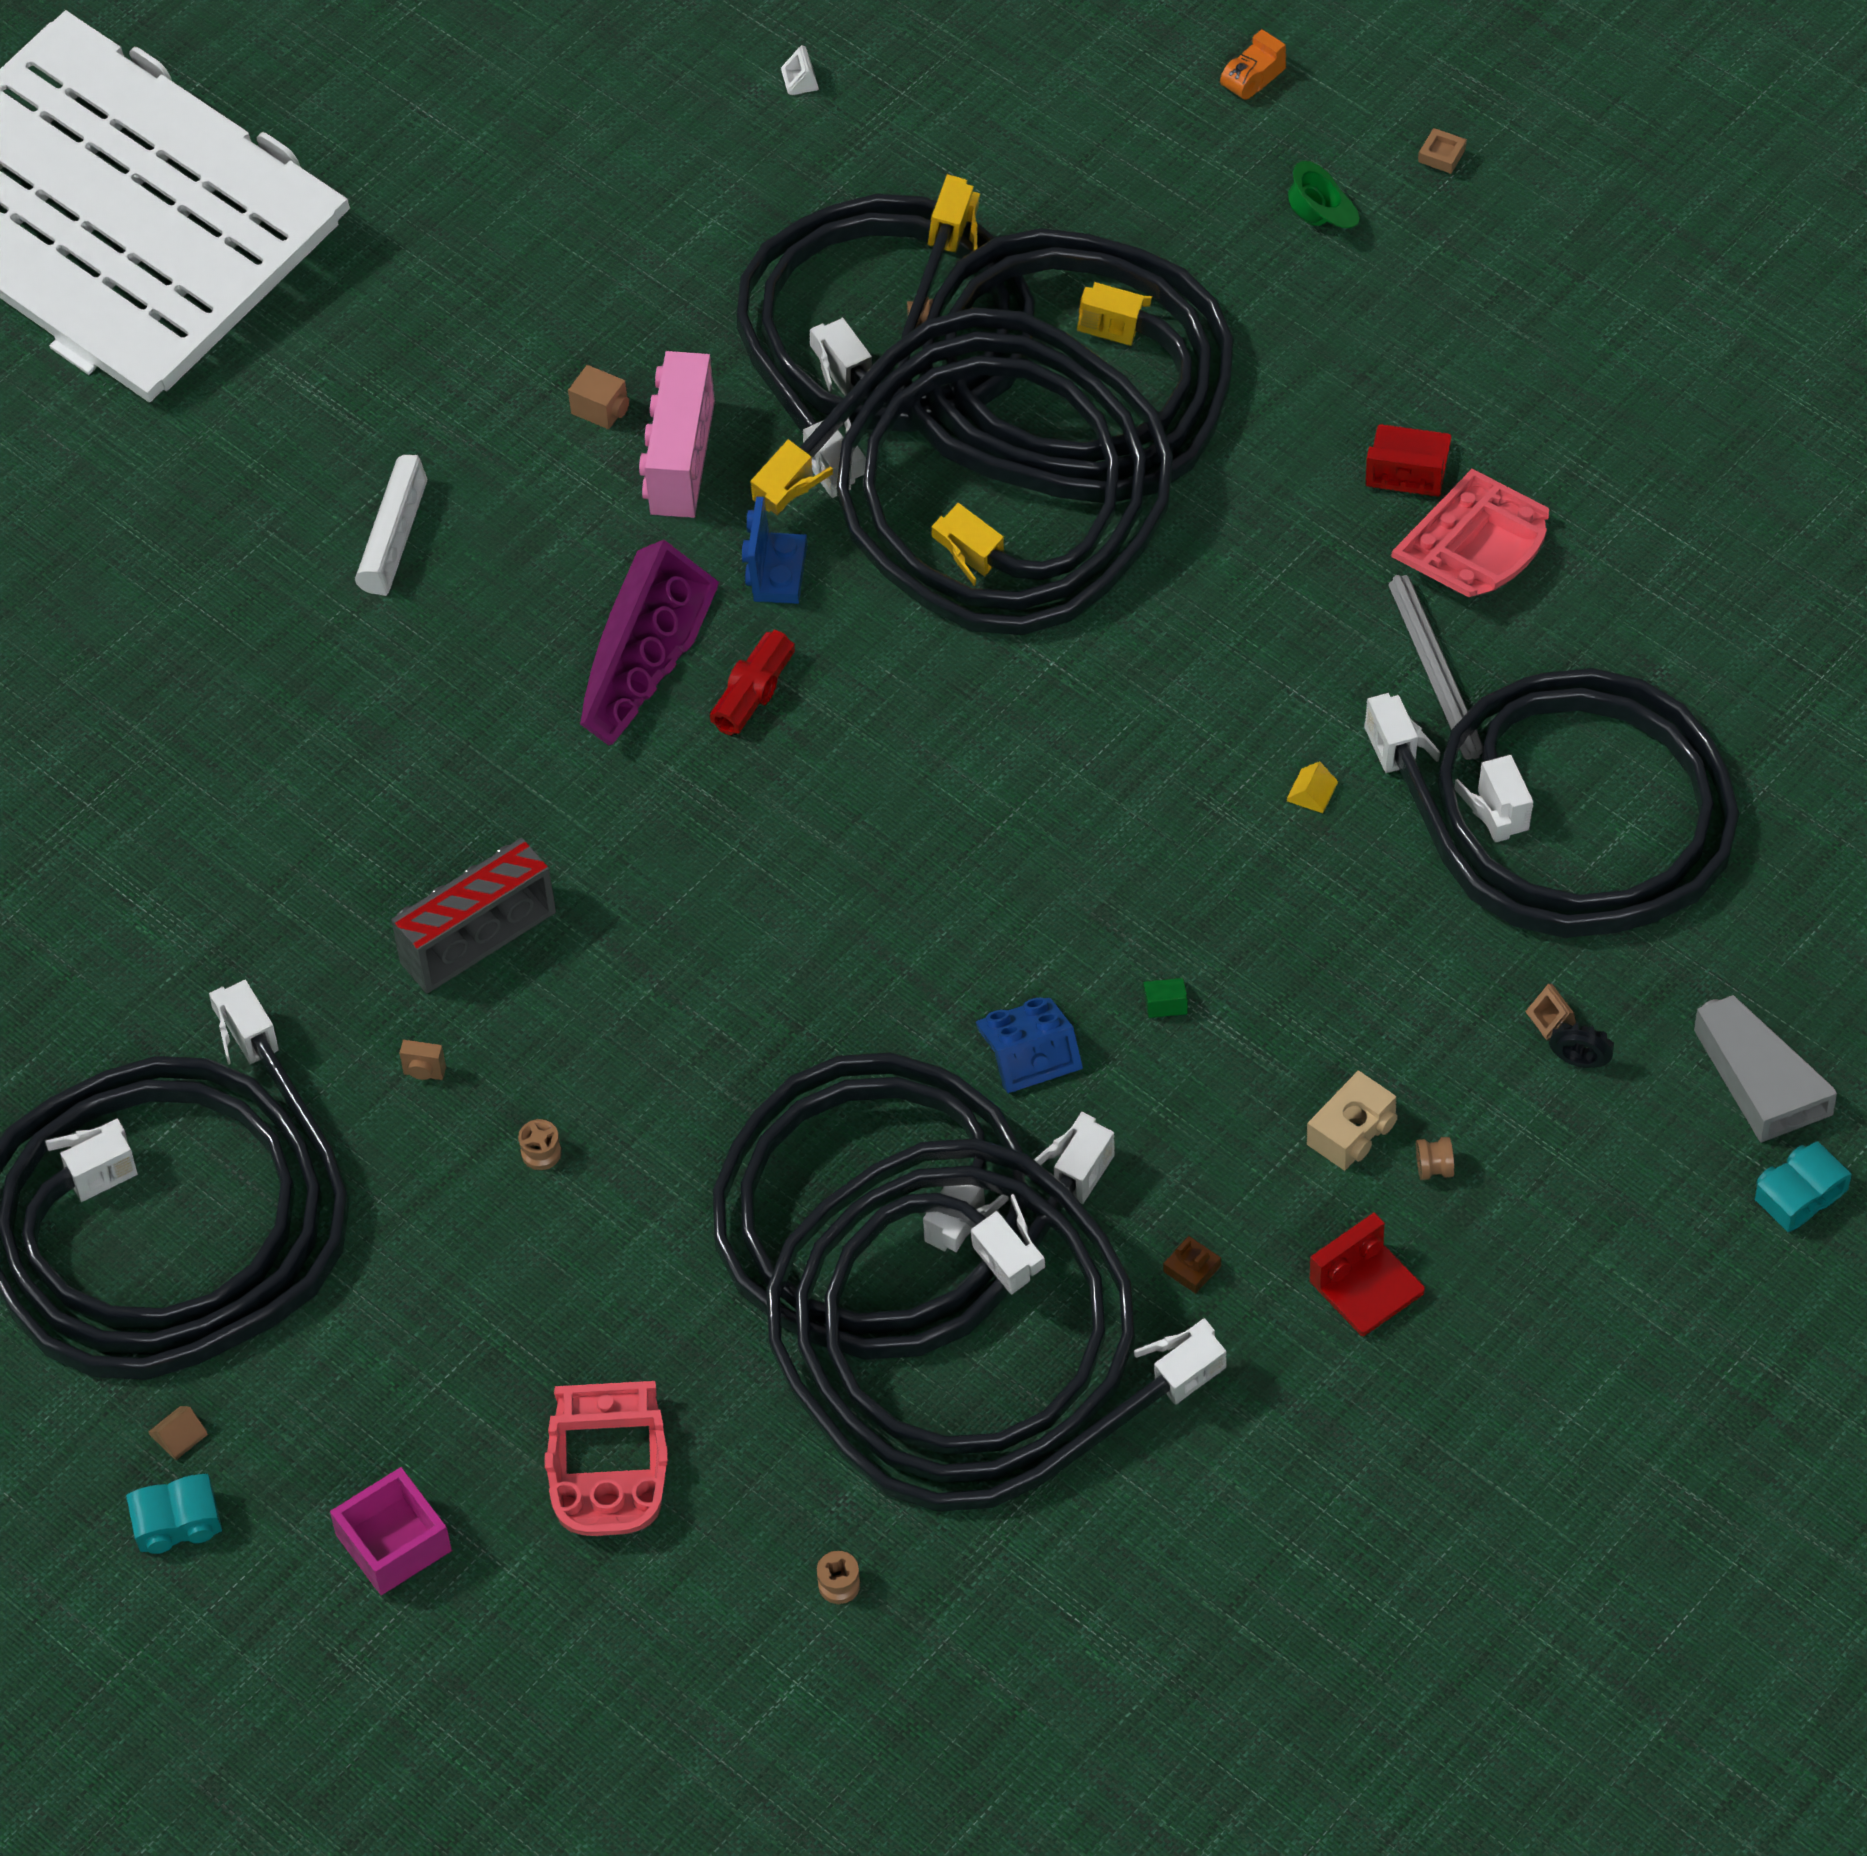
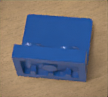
(772, 559)
(1031, 1043)

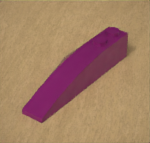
(644, 636)

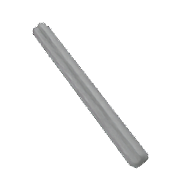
(1433, 660)

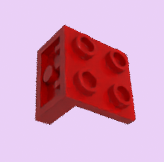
(1408, 460)
(1363, 1277)

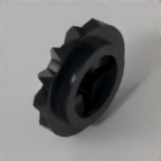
(1570, 1042)

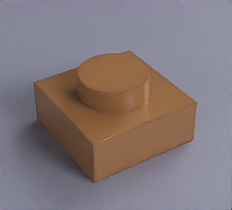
(1442, 150)
(422, 1060)

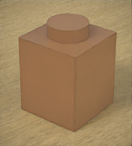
(598, 397)

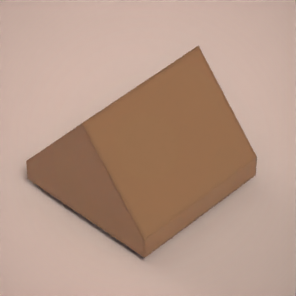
(1550, 1011)
(178, 1432)

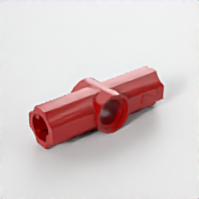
(752, 682)

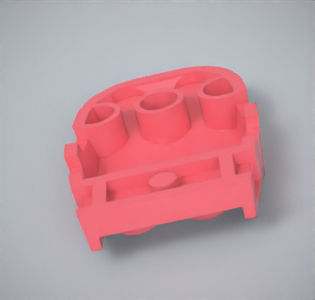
(606, 1500)

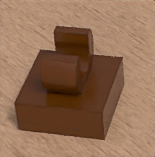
(1192, 1264)

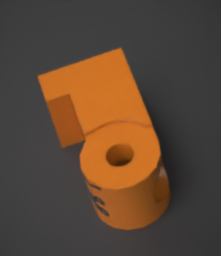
(1255, 66)

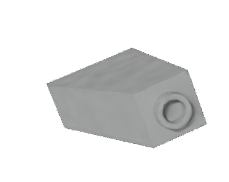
(1761, 1071)

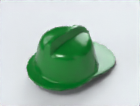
(1319, 199)

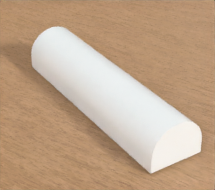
(392, 526)

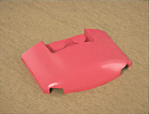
(1476, 536)

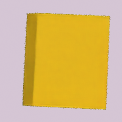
(1313, 788)

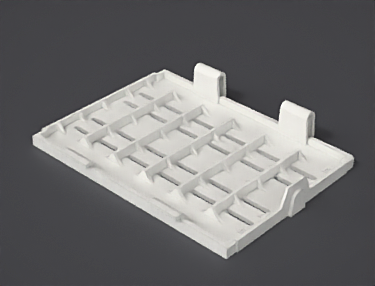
(82, 311)

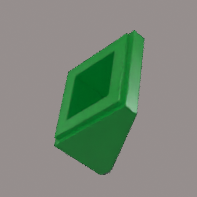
(1165, 997)

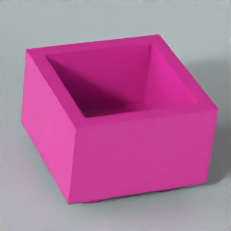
(391, 1531)

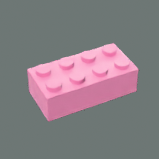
(678, 434)

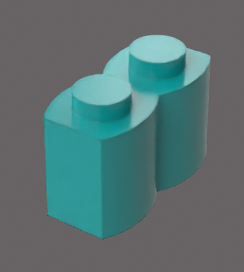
(1802, 1185)
(174, 1513)

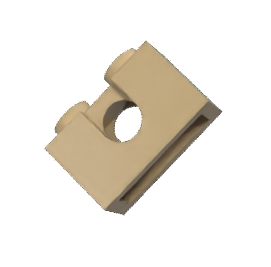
(1359, 1102)

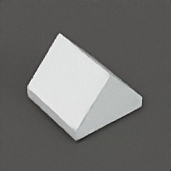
(799, 73)

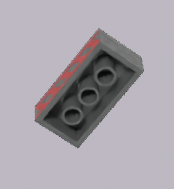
(473, 915)

